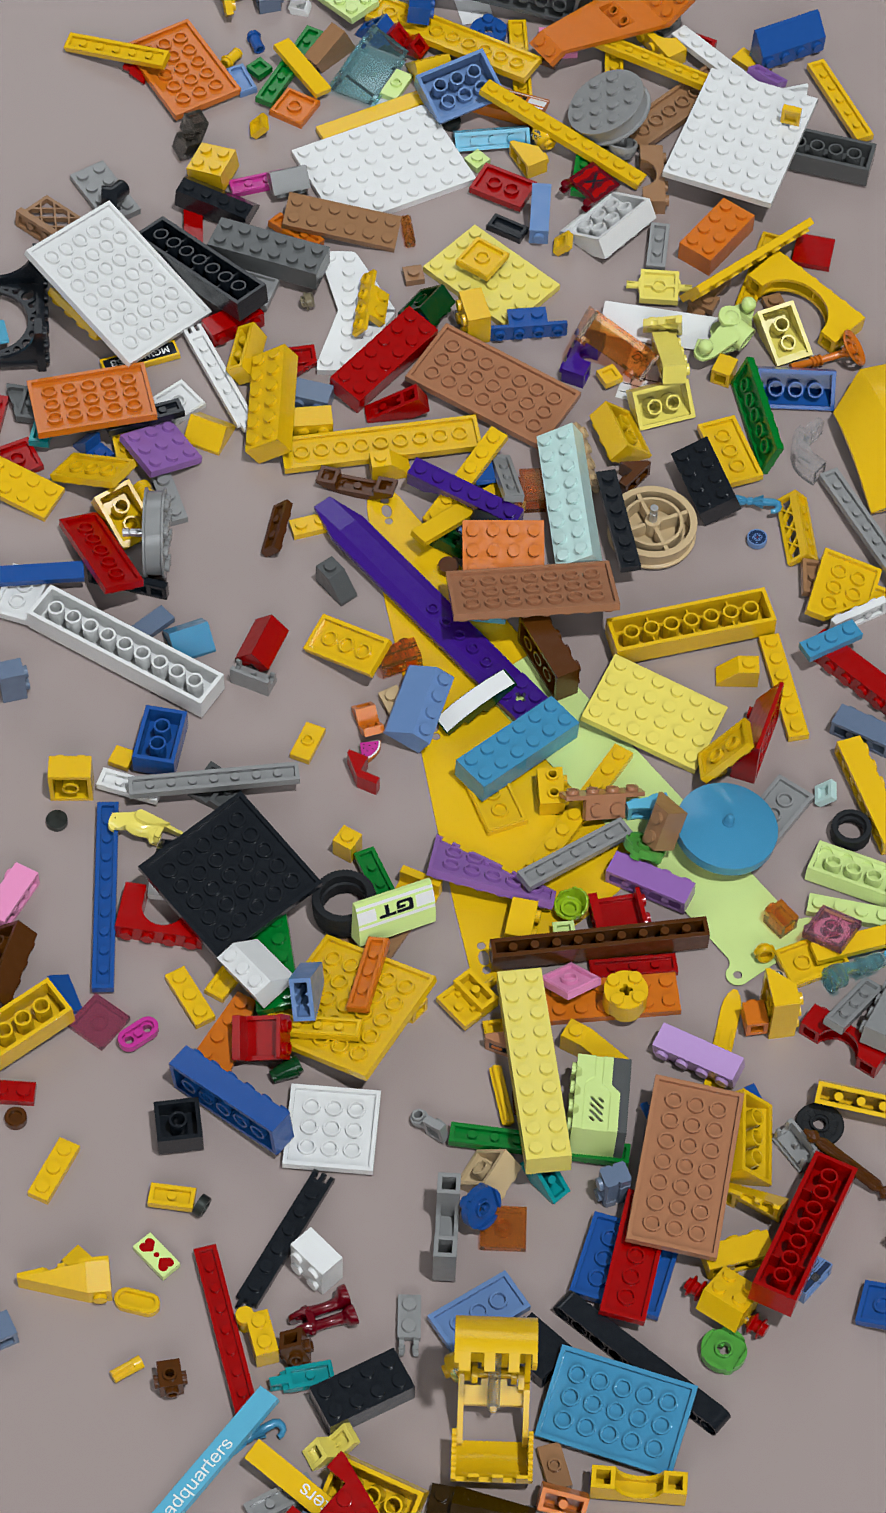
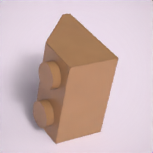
(664, 824)

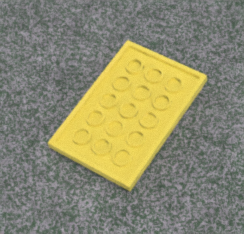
(511, 287)
(653, 713)

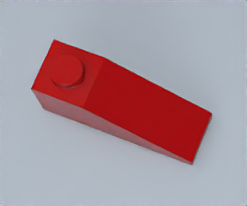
(398, 406)

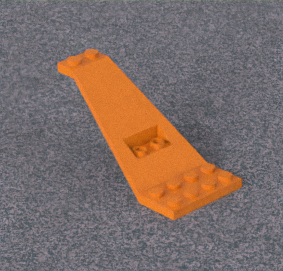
(600, 24)

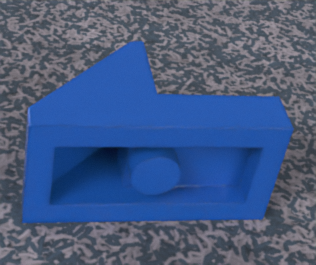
(92, 445)

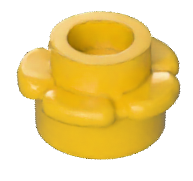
(764, 952)

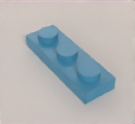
(830, 640)

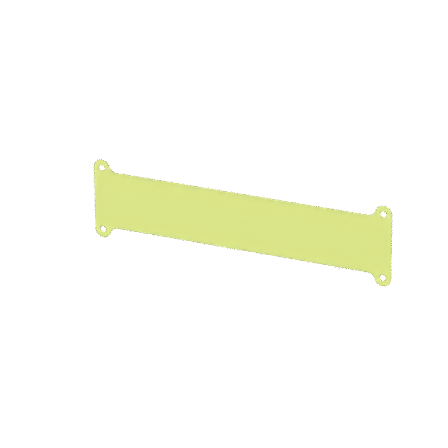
(730, 903)

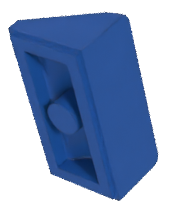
(65, 987)

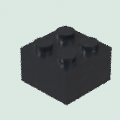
(178, 1125)

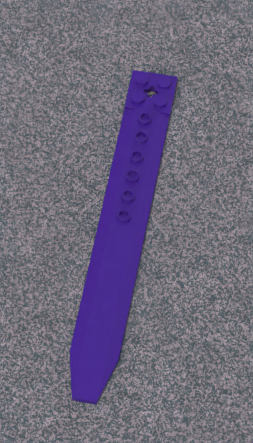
(424, 604)

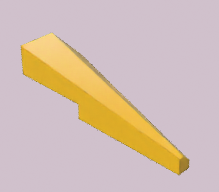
(762, 1202)

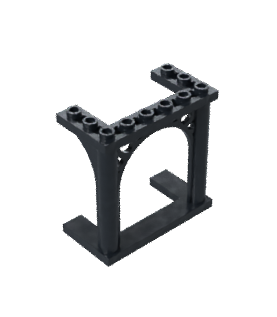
(28, 280)

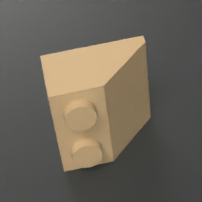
(490, 1167)

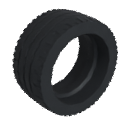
(337, 883)

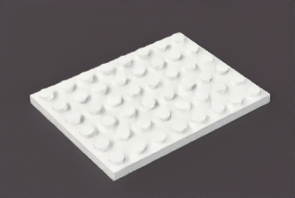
(737, 138)
(386, 163)
(118, 283)

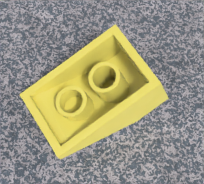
(782, 333)

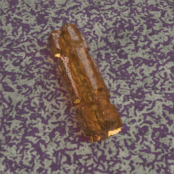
(408, 231)

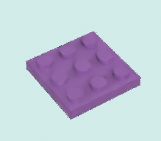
(160, 448)

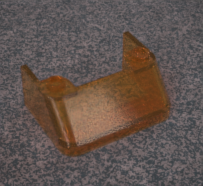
(615, 344)

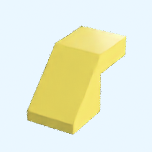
(325, 1449)

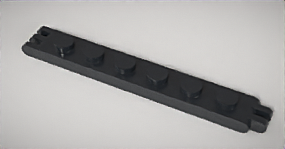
(278, 1248)

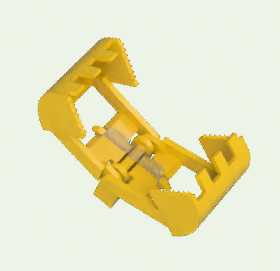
(495, 1344)

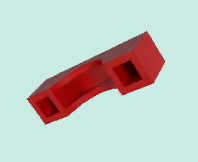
(867, 1058)

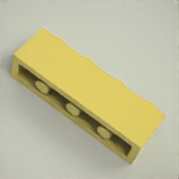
(672, 361)

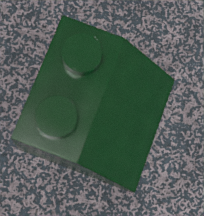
(431, 303)

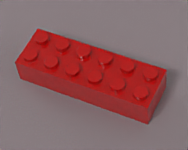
(383, 359)

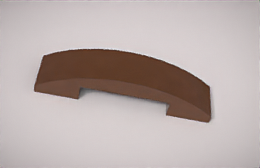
(356, 486)

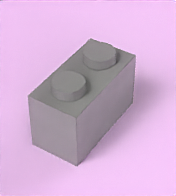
(288, 180)

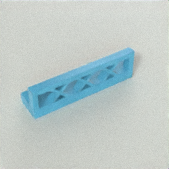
(490, 137)

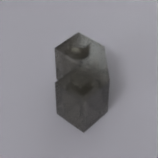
(192, 133)

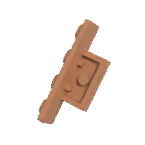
(603, 803)

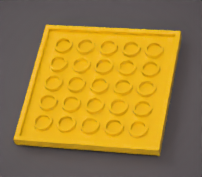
(395, 1001)

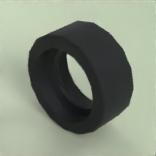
(852, 816)

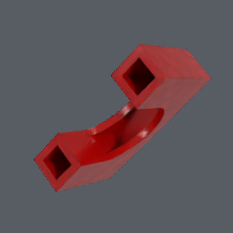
(134, 925)

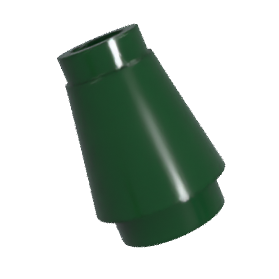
(286, 1070)

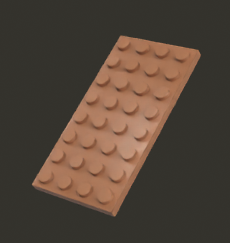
(492, 385)
(532, 591)
(685, 1168)

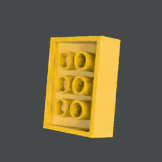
(386, 1490)

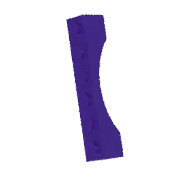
(438, 481)

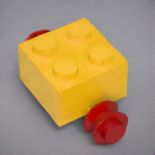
(727, 1301)

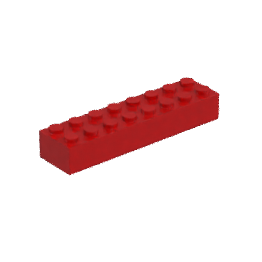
(802, 1233)

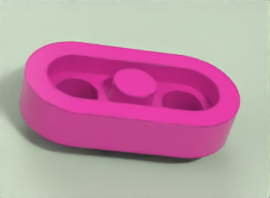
(136, 1033)

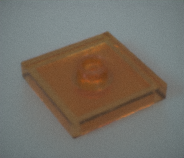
(507, 1231)

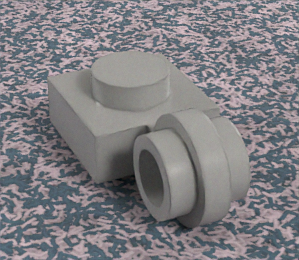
(433, 1127)

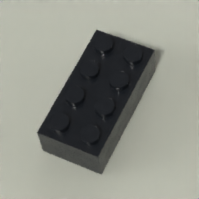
(706, 481)
(362, 1391)

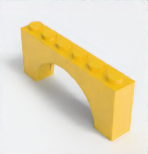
(782, 274)

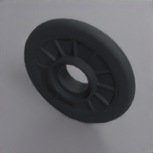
(827, 1114)

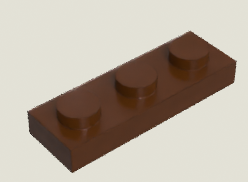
(276, 528)

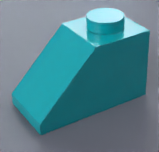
(549, 1184)

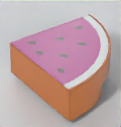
(370, 749)

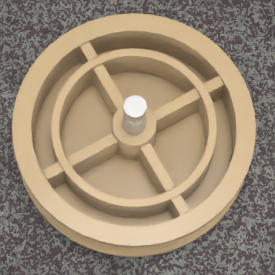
(661, 525)

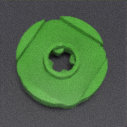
(640, 850)
(714, 1359)

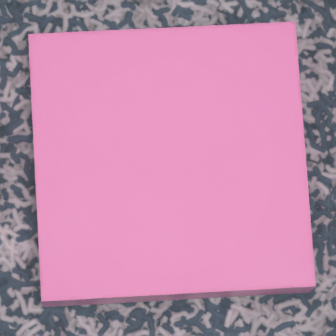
(570, 980)

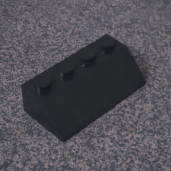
(213, 202)

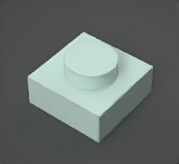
(825, 793)

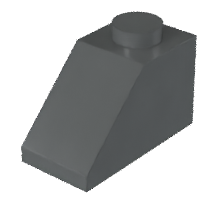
(335, 581)

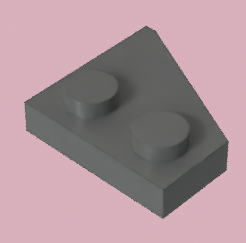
(20, 402)

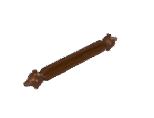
(831, 1150)

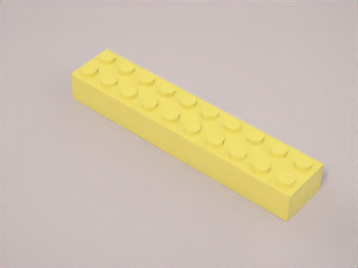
(534, 1071)

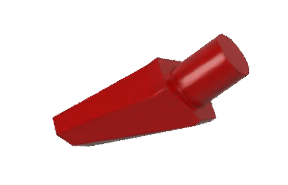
(135, 72)

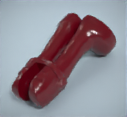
(340, 1301)

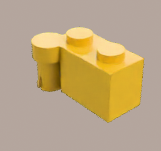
(260, 1334)

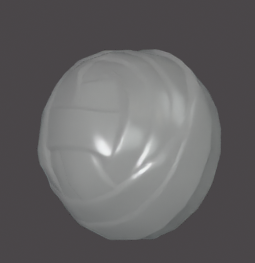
(624, 149)

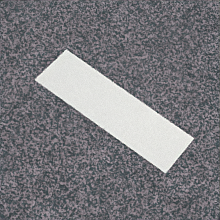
(631, 318)

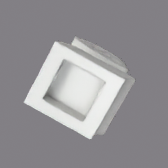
(300, 7)

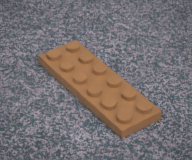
(341, 222)

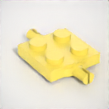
(658, 287)

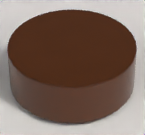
(447, 564)
(15, 1118)

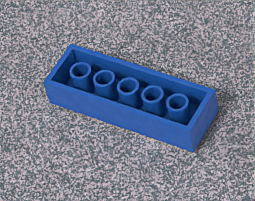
(232, 1099)

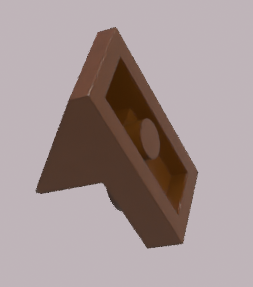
(633, 474)

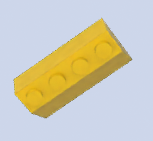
(754, 1143)

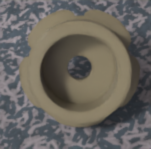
(307, 300)

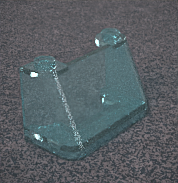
(369, 67)

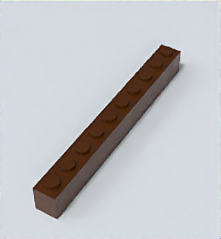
(599, 943)

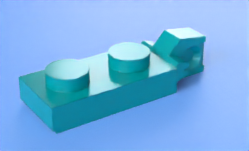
(301, 1377)

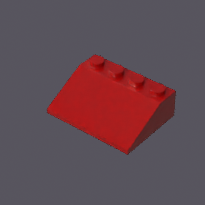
(763, 722)

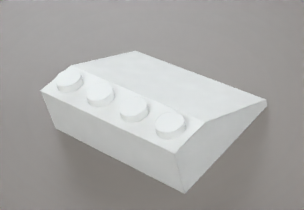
(611, 223)

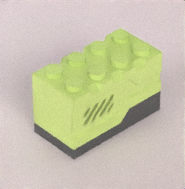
(598, 1105)

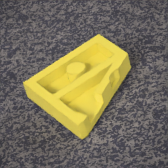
(666, 323)

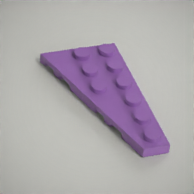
(482, 874)

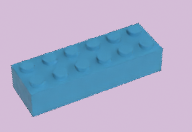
(516, 748)

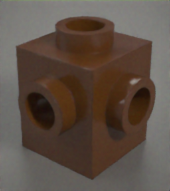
(295, 1347)
(170, 1378)

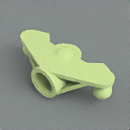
(729, 333)

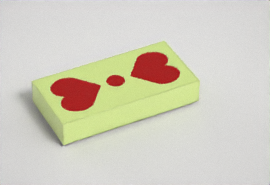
(156, 1256)

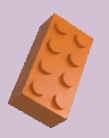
(716, 236)

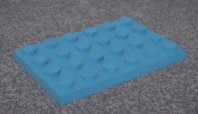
(616, 1410)

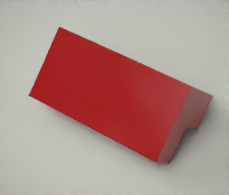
(262, 643)

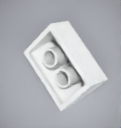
(256, 970)

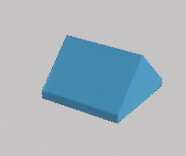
(191, 638)

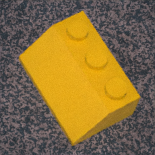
(619, 433)
(781, 1003)

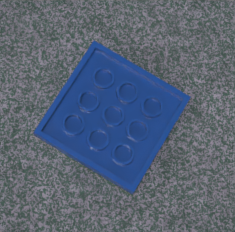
(595, 1262)

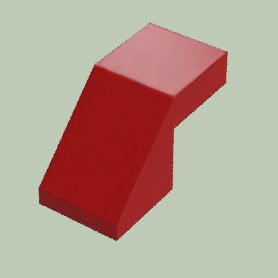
(414, 44)
(358, 766)

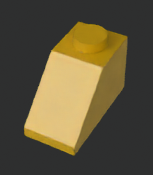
(528, 158)
(388, 464)
(738, 672)

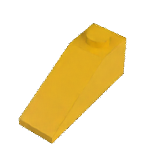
(583, 1040)

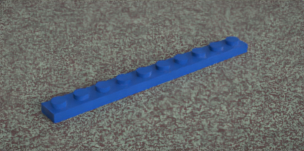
(105, 900)

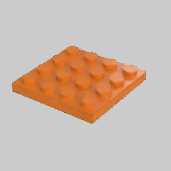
(502, 543)

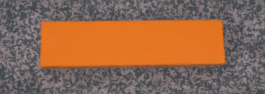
(368, 974)

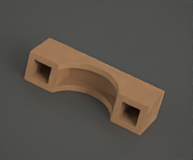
(652, 163)

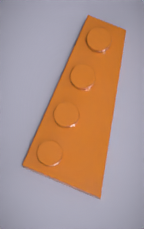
(218, 1041)

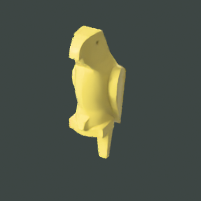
(141, 824)

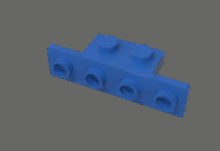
(528, 323)

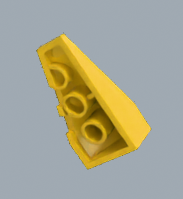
(83, 1281)

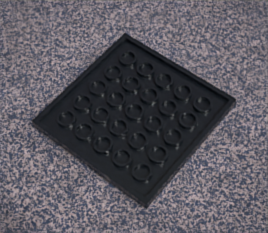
(230, 875)

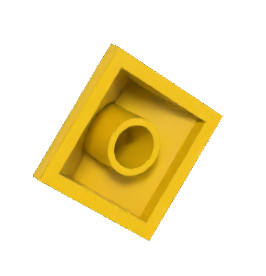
(208, 432)

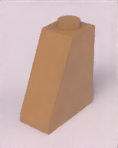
(329, 48)

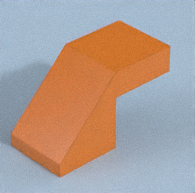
(367, 719)

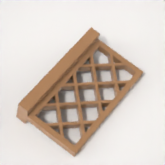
(36, 224)

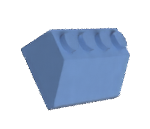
(418, 706)

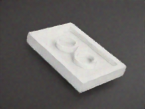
(17, 601)

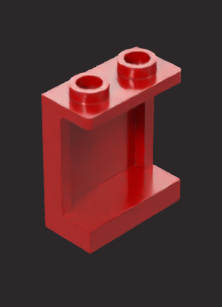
(618, 909)
(261, 1037)

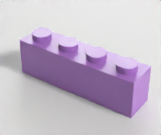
(656, 883)

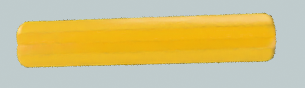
(501, 1095)

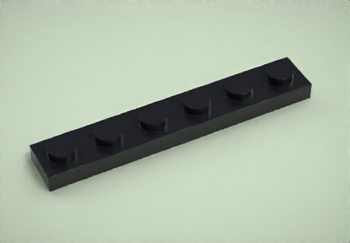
(618, 521)

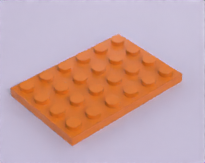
(193, 72)
(91, 400)

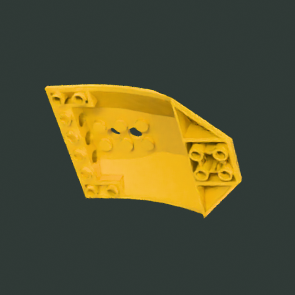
(863, 425)

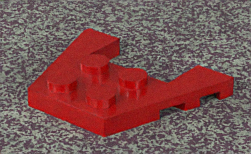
(352, 1496)

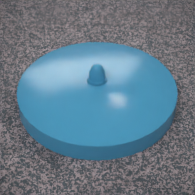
(727, 829)

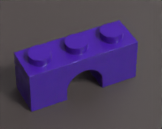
(576, 369)

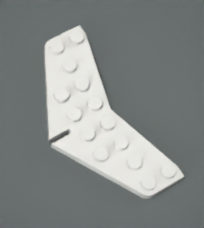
(344, 281)

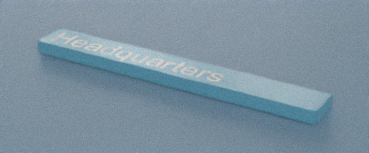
(219, 1453)

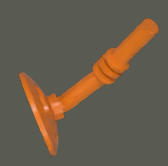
(848, 350)

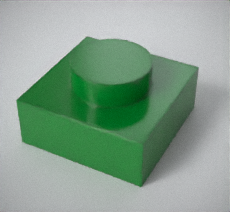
(259, 68)

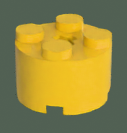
(625, 995)

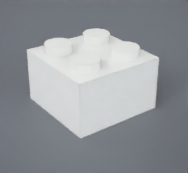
(316, 1261)

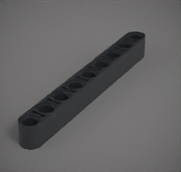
(626, 1349)

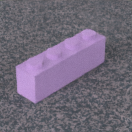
(698, 1056)

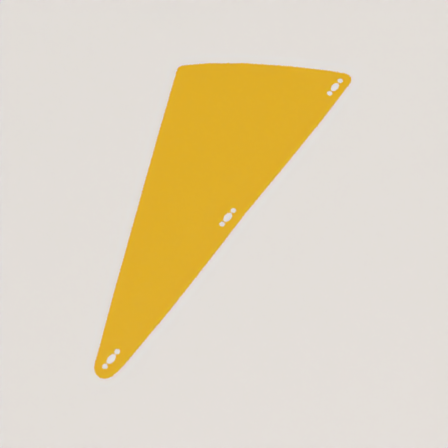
(479, 913)

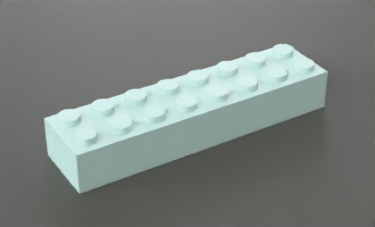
(568, 496)

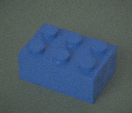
(160, 740)

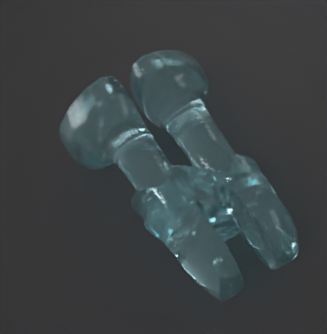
(836, 975)

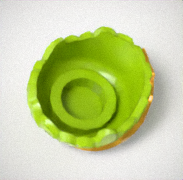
(572, 904)

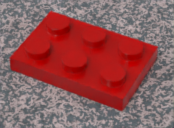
(502, 187)

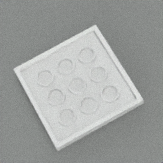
(332, 1129)

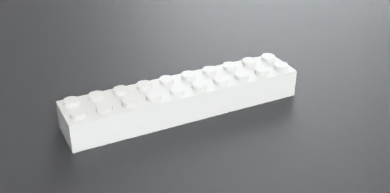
(126, 650)

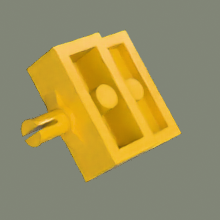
(469, 999)

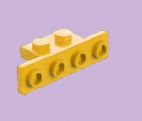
(371, 304)

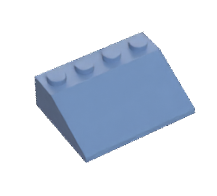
(455, 86)

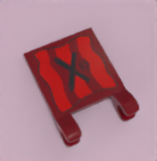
(592, 183)

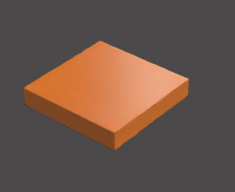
(294, 108)

